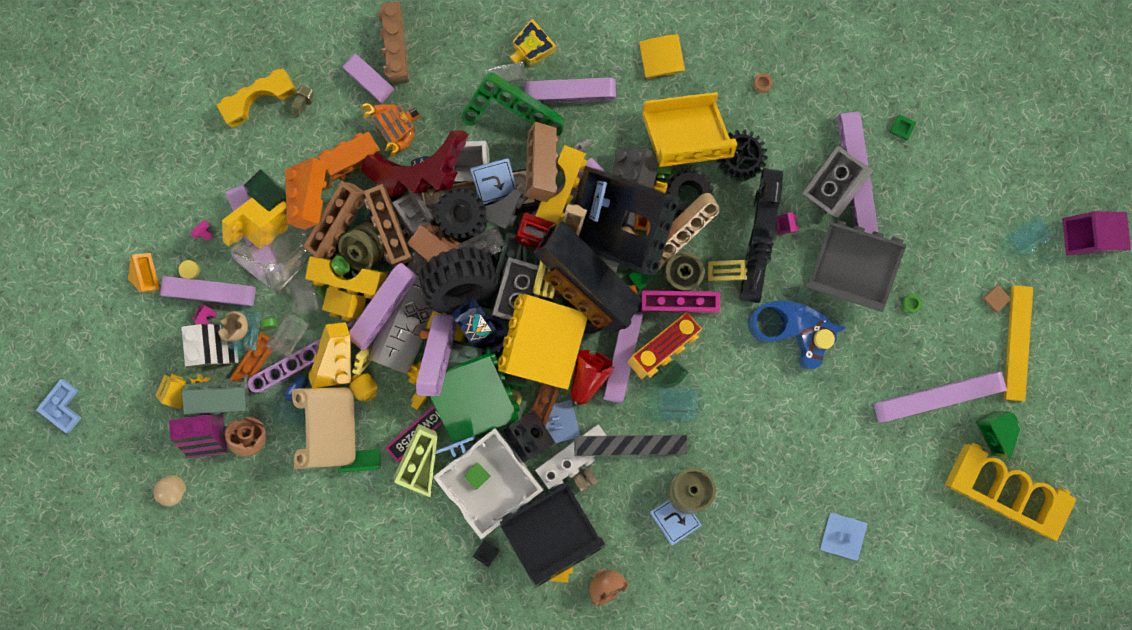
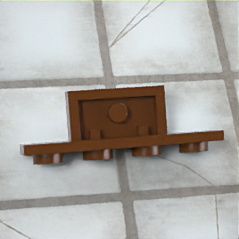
(577, 298)

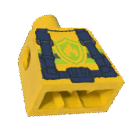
(532, 45)

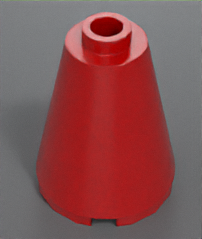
(589, 375)

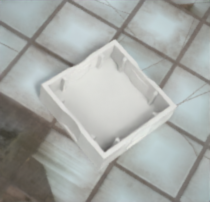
(502, 493)

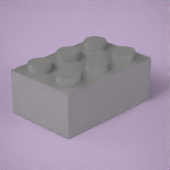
(837, 181)
(516, 279)

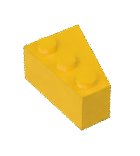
(333, 357)

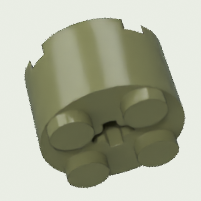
(693, 267)

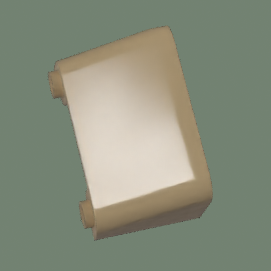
(328, 427)

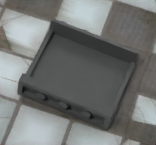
(857, 265)

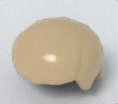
(234, 326)
(169, 490)

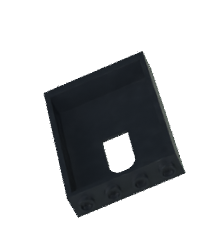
(606, 235)

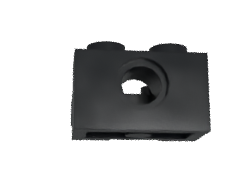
(529, 436)

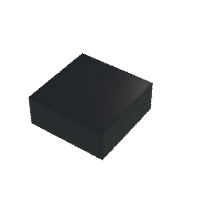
(486, 553)

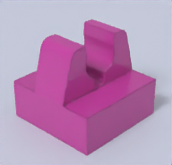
(786, 224)
(201, 230)
(201, 314)

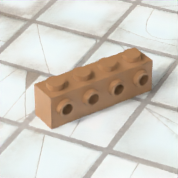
(395, 42)
(541, 162)
(335, 220)
(388, 225)

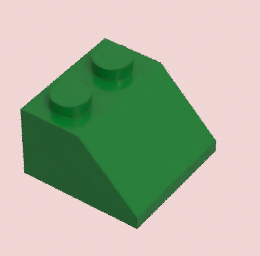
(1000, 432)

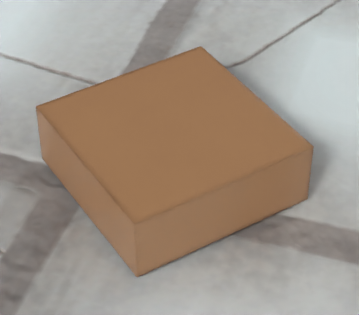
(996, 298)

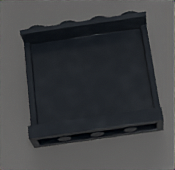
(551, 534)

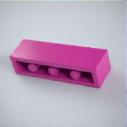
(680, 301)

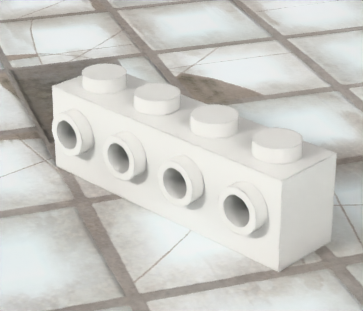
(565, 462)

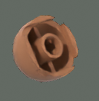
(245, 436)
(606, 586)

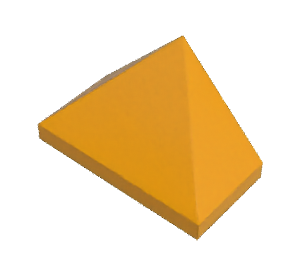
(143, 273)

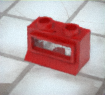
(531, 230)

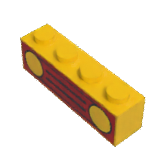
(664, 345)

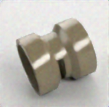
(582, 483)

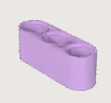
(368, 78)

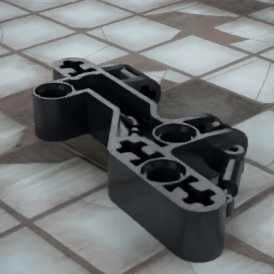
(760, 243)

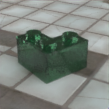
(265, 190)

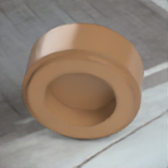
(762, 83)

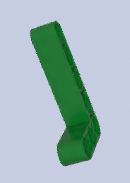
(511, 103)

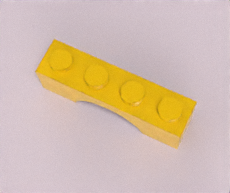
(236, 108)
(570, 164)
(366, 282)

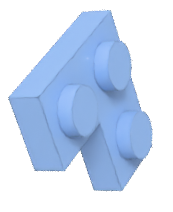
(55, 406)

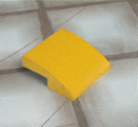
(662, 56)

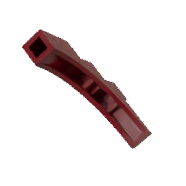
(418, 178)

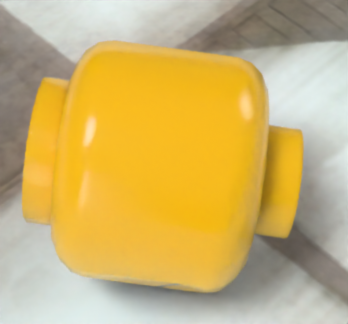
(363, 387)

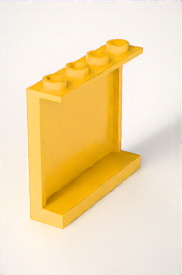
(687, 129)
(542, 341)

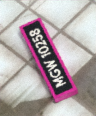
(399, 445)

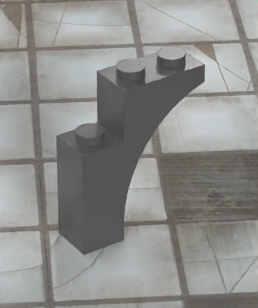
(498, 213)

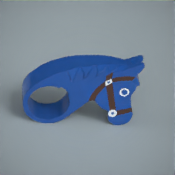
(798, 322)

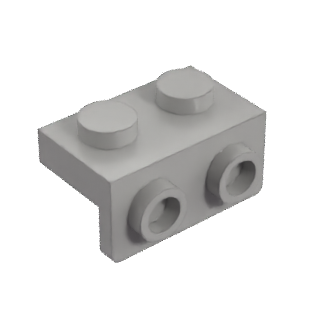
(413, 211)

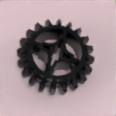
(748, 157)

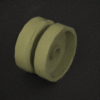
(362, 246)
(702, 486)

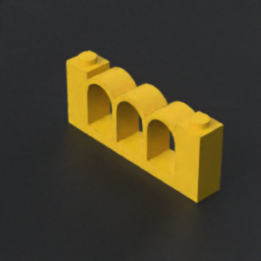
(1053, 513)

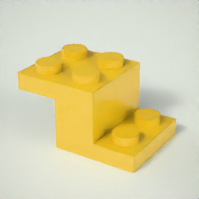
(255, 224)

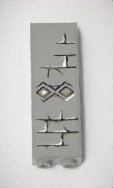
(399, 337)

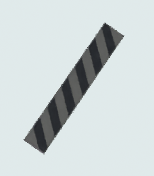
(630, 445)

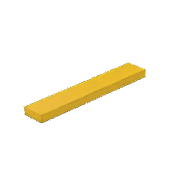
(1018, 343)

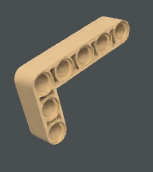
(684, 223)

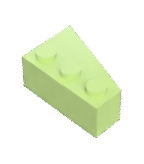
(418, 462)

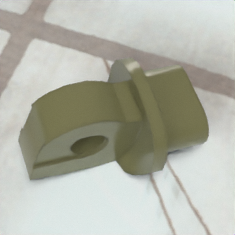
(303, 97)

